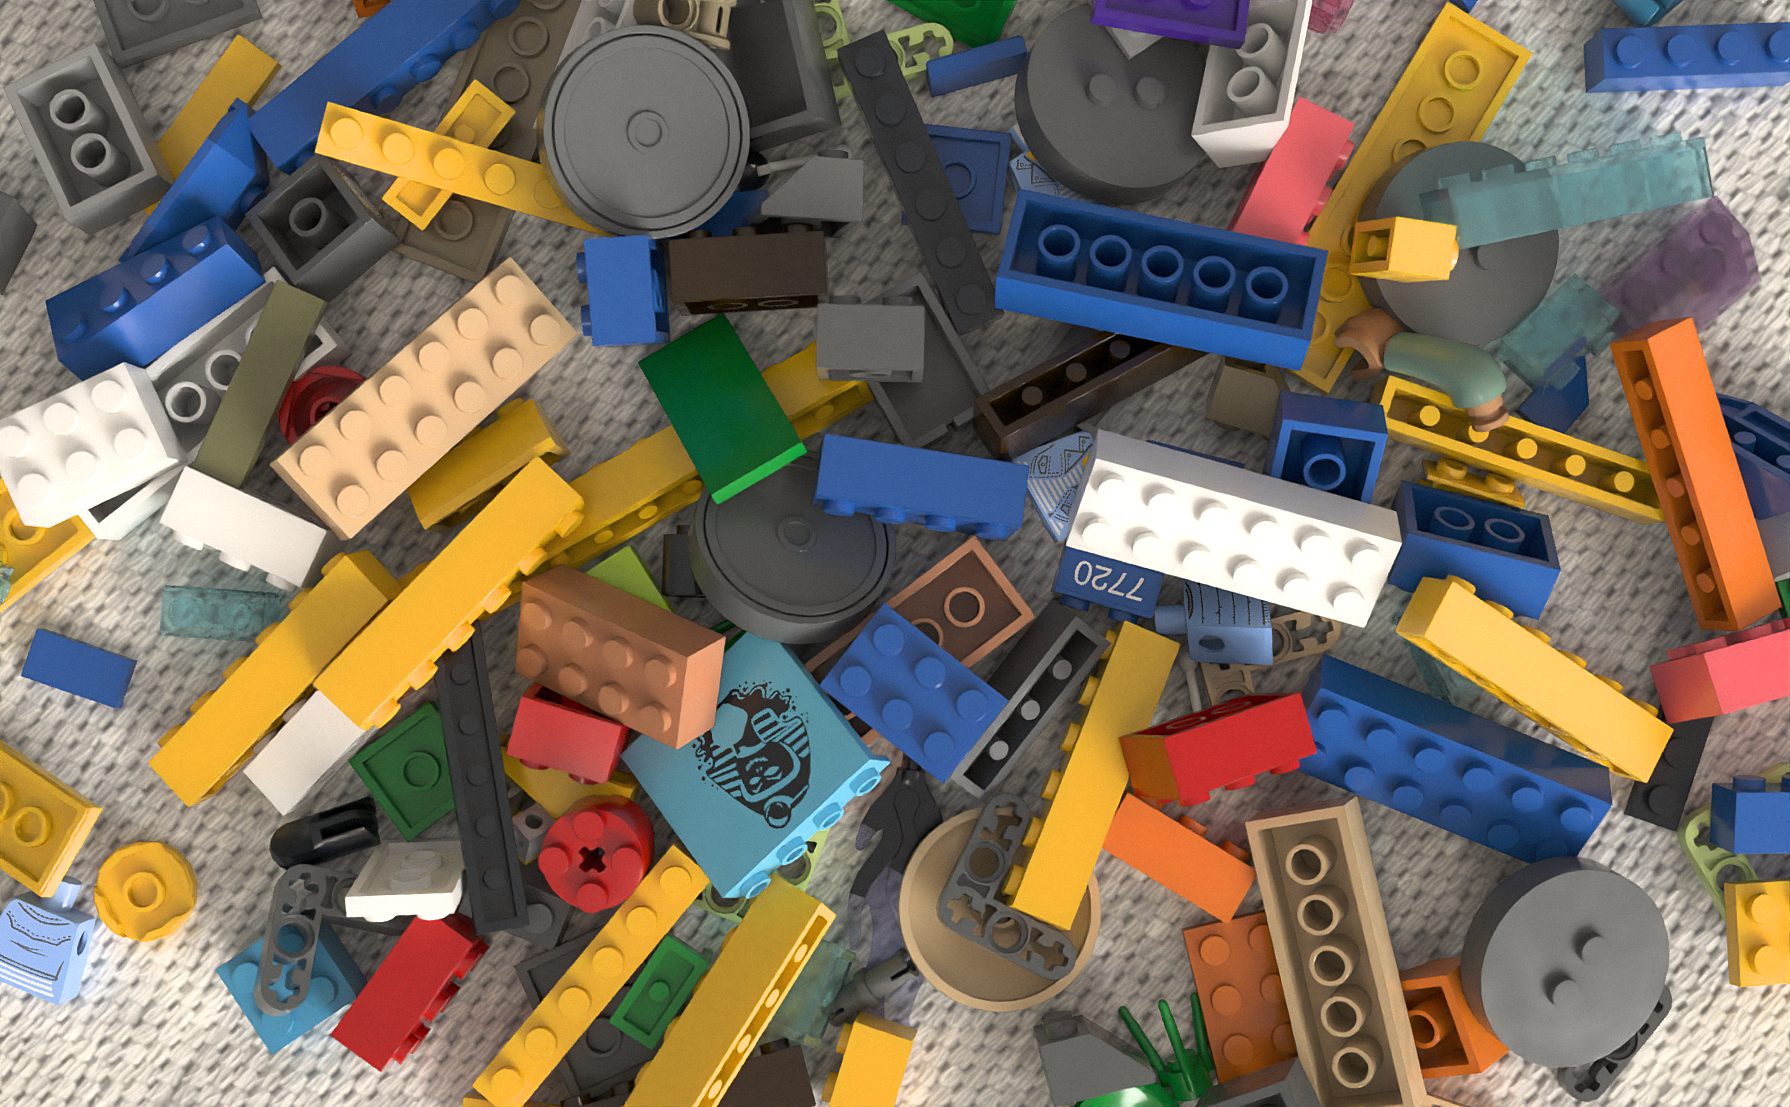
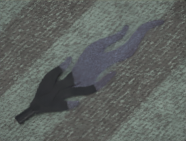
(907, 815)

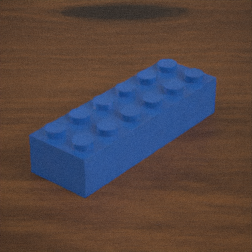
(1160, 279)
(1450, 765)

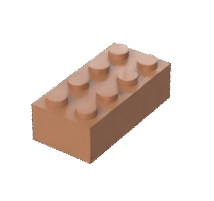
(619, 655)

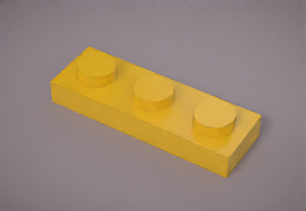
(473, 119)

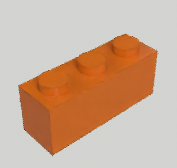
(1180, 856)

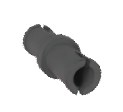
(872, 985)

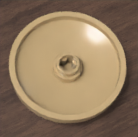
(960, 966)

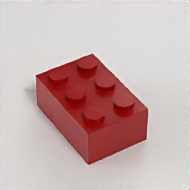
(1218, 747)
(411, 988)

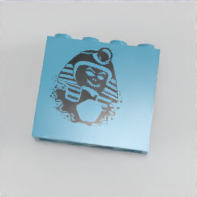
(763, 773)

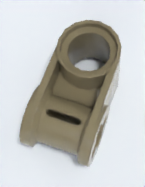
(700, 19)

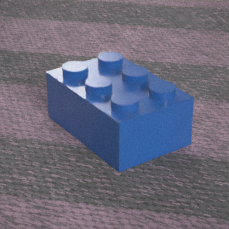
(624, 291)
(1327, 444)
(1491, 545)
(913, 693)

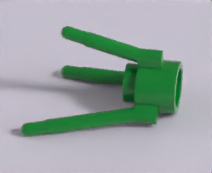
(1186, 1071)

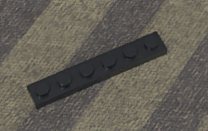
(479, 788)

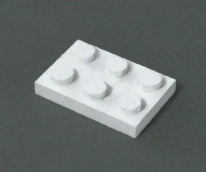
(409, 879)

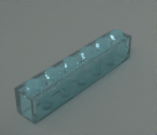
(1570, 193)

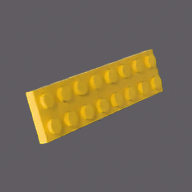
(1440, 98)

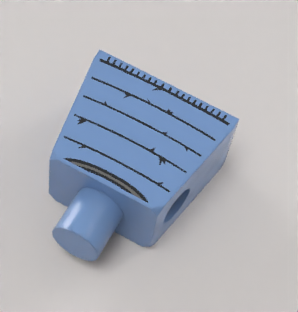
(1219, 625)

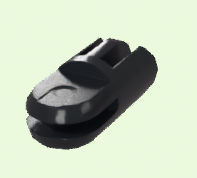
(326, 835)

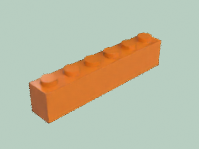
(1696, 474)

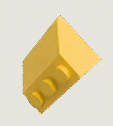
(484, 465)

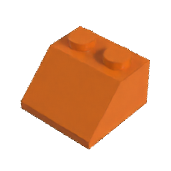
(1442, 1023)

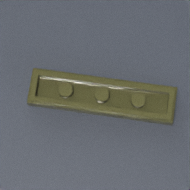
(260, 384)

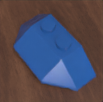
(221, 180)
(1762, 454)

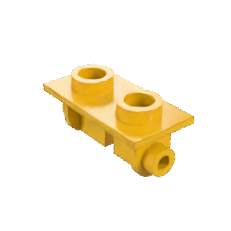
(1453, 477)

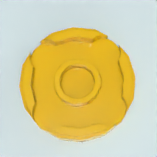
(159, 898)

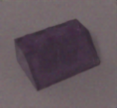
(1686, 272)

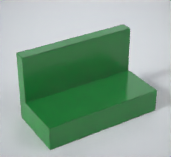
(660, 990)

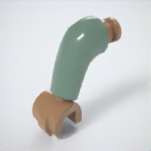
(1460, 369)

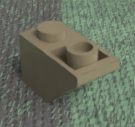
(1245, 395)

